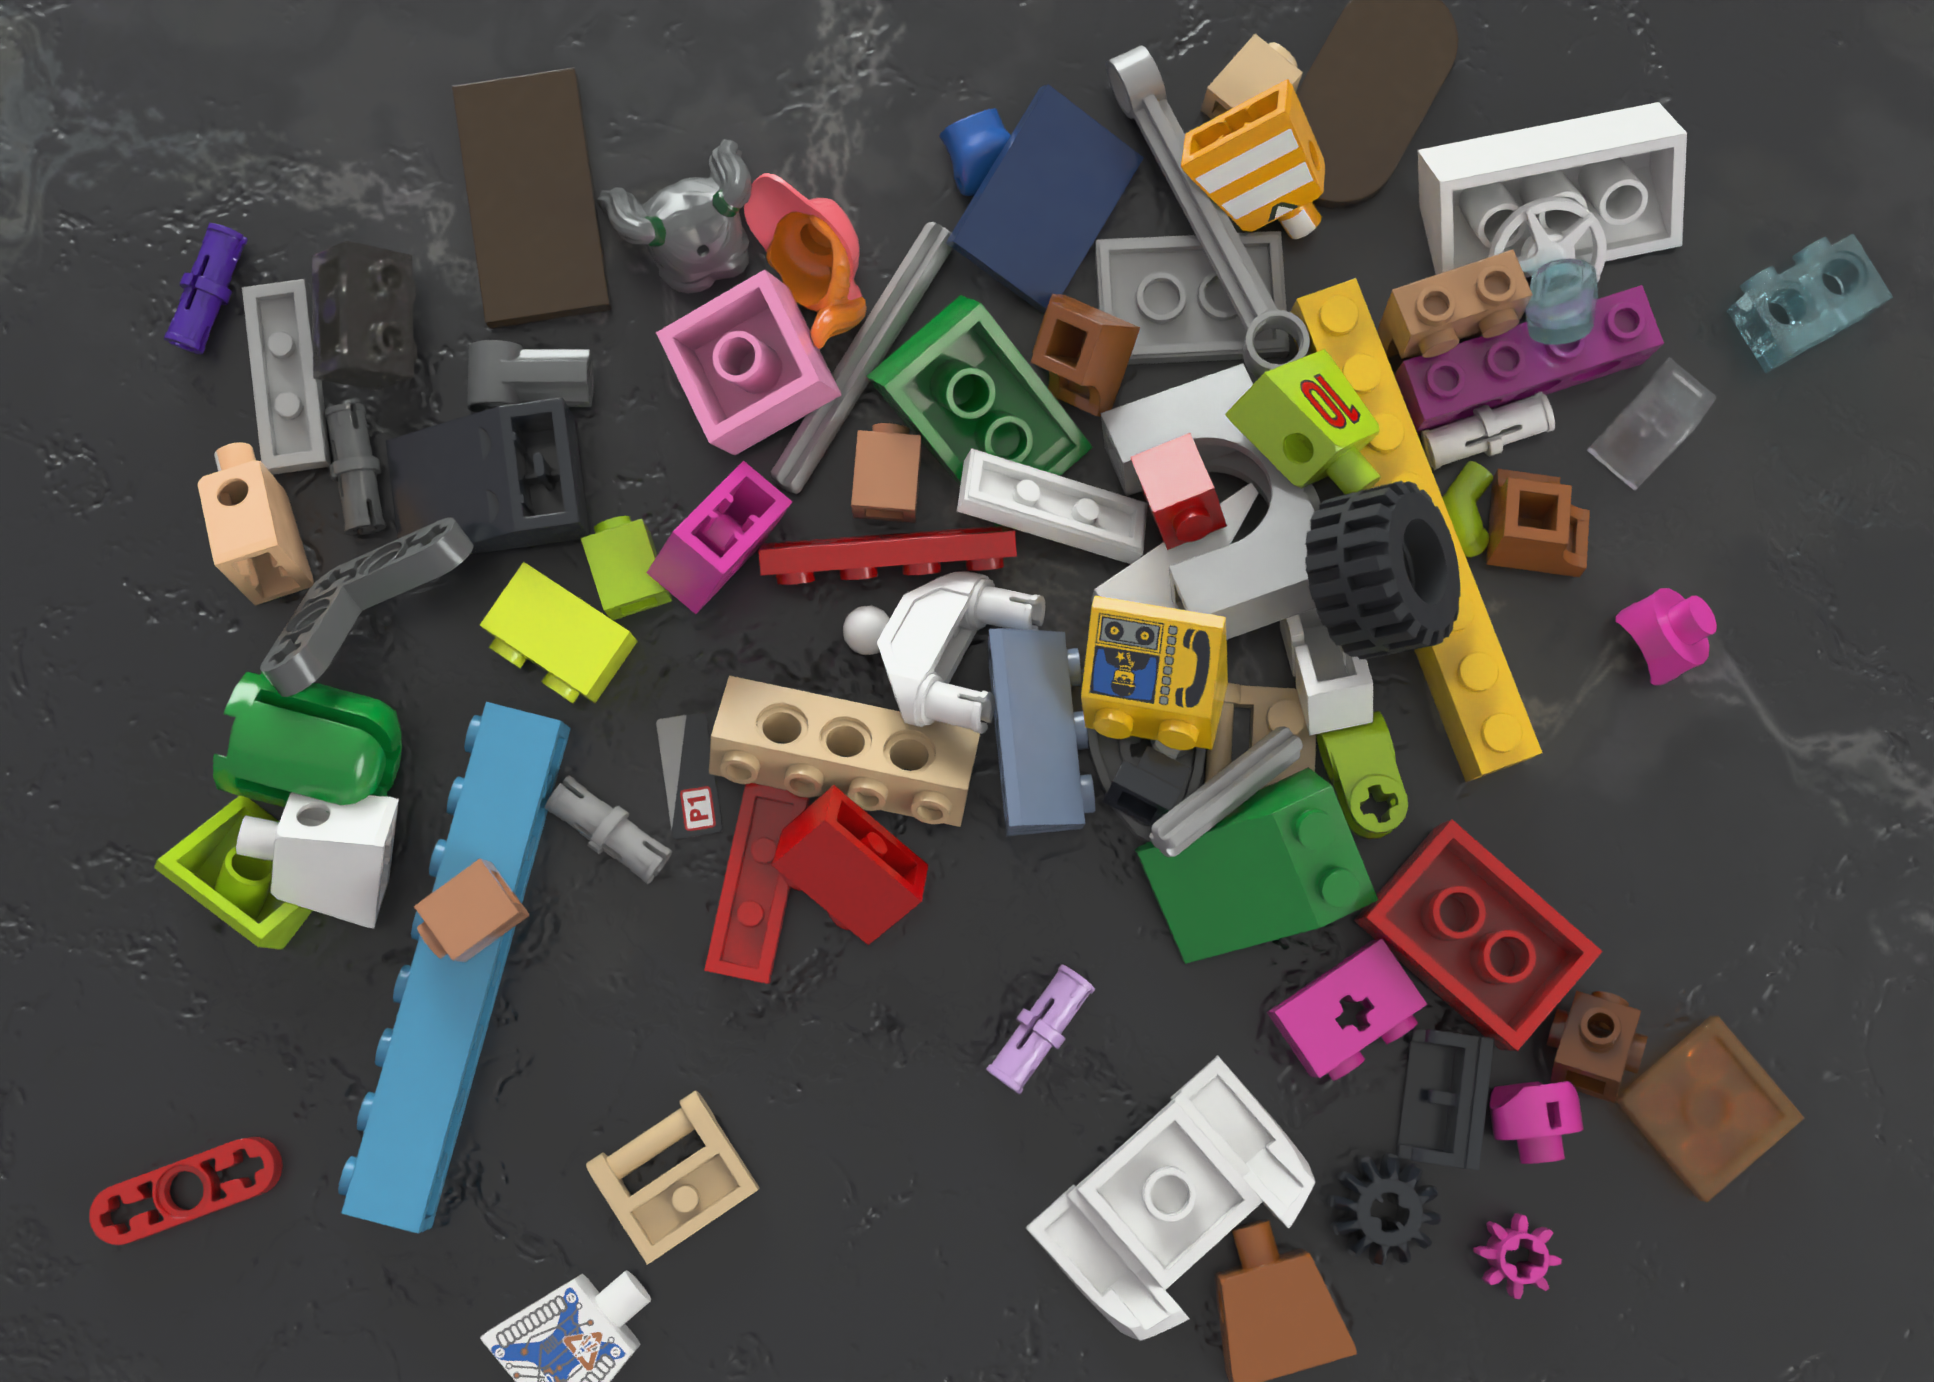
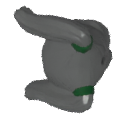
(689, 216)

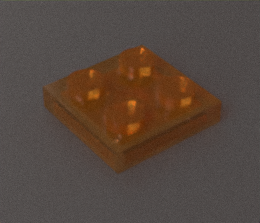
(1709, 1108)

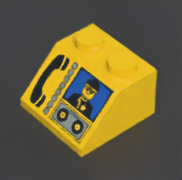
(1154, 673)

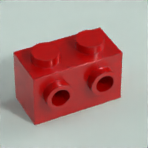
(850, 865)

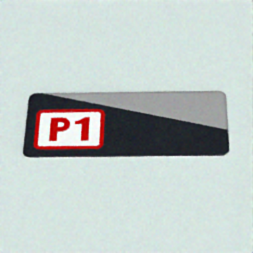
(688, 785)

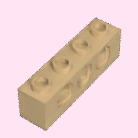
(823, 730)

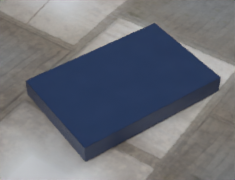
(1045, 199)

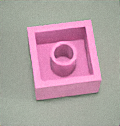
(748, 363)

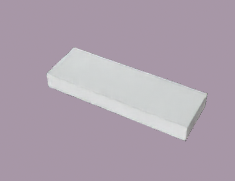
(1052, 507)

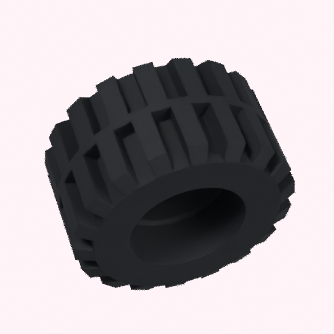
(1383, 570)

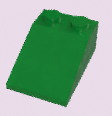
(973, 389)
(1261, 871)

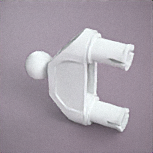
(929, 638)

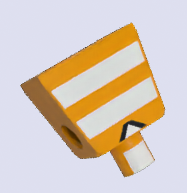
(1260, 162)

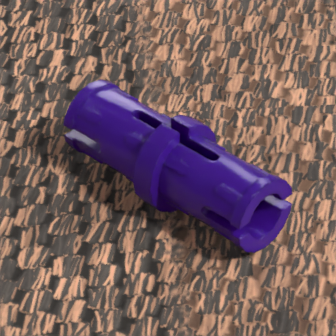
(205, 288)

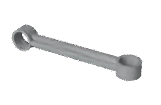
(1143, 97)

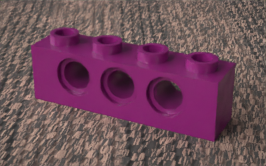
(1517, 367)

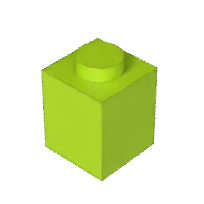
(619, 562)

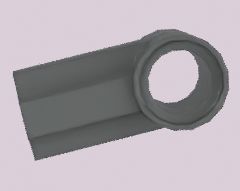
(510, 374)

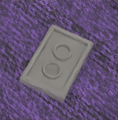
(1179, 300)

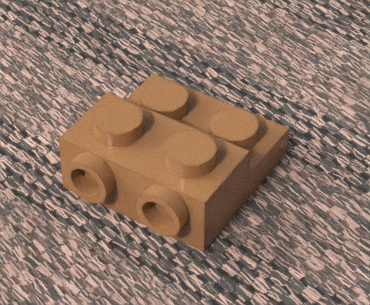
(1455, 305)

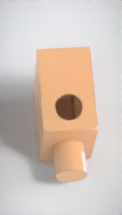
(252, 527)

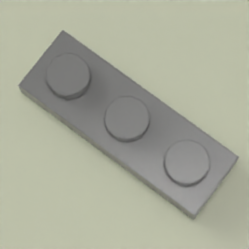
(281, 362)

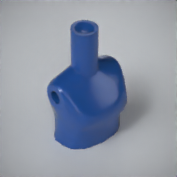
(974, 147)

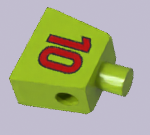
(1309, 423)

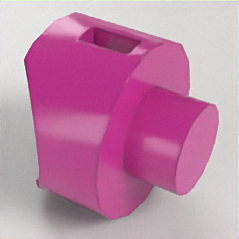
(1670, 632)
(1536, 1118)

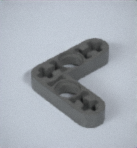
(341, 594)

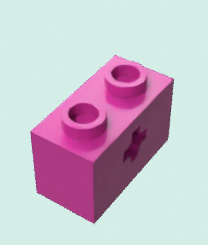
(719, 537)
(1365, 977)

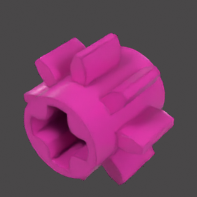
(1525, 1271)

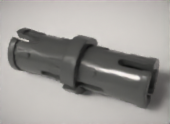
(354, 469)

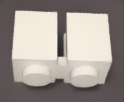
(1327, 691)

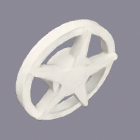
(1550, 244)

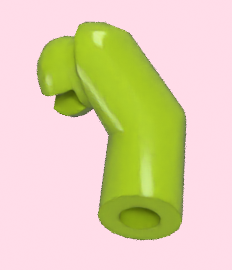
(1462, 508)

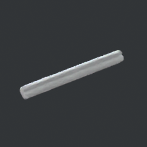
(863, 357)

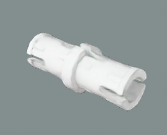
(1488, 430)

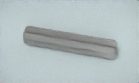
(1225, 791)

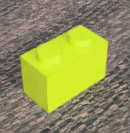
(557, 633)

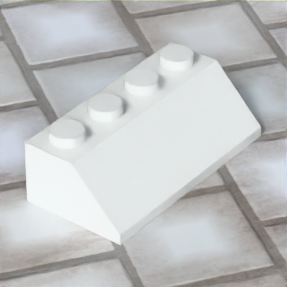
(1614, 163)

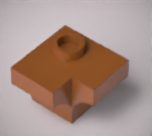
(1083, 353)
(1536, 525)

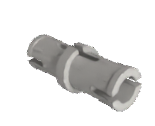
(608, 829)

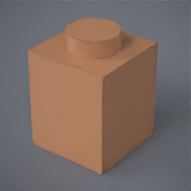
(886, 473)
(469, 912)

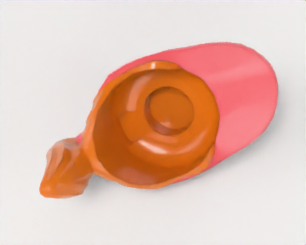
(811, 250)

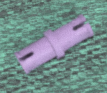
(1040, 1028)

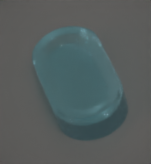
(1562, 301)

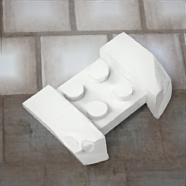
(1172, 1199)

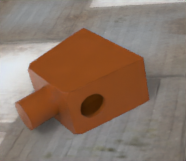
(1275, 1310)

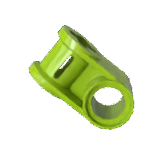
(1361, 763)

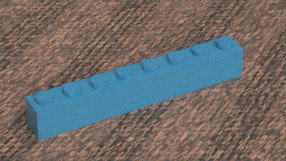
(444, 1002)

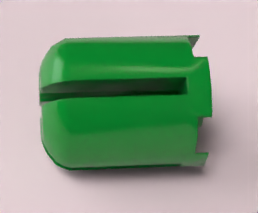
(307, 744)

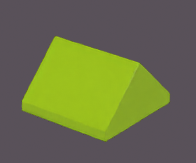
(230, 883)

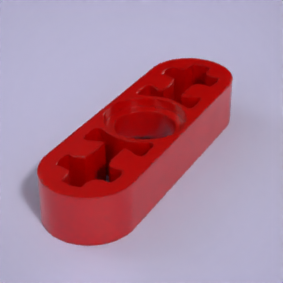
(137, 1190)

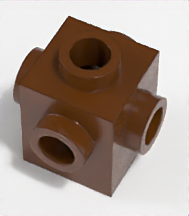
(1596, 1043)

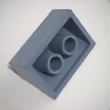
(1038, 731)

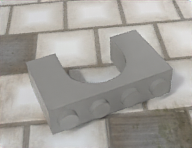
(1261, 574)

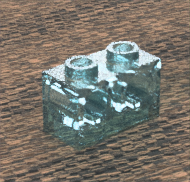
(1811, 307)

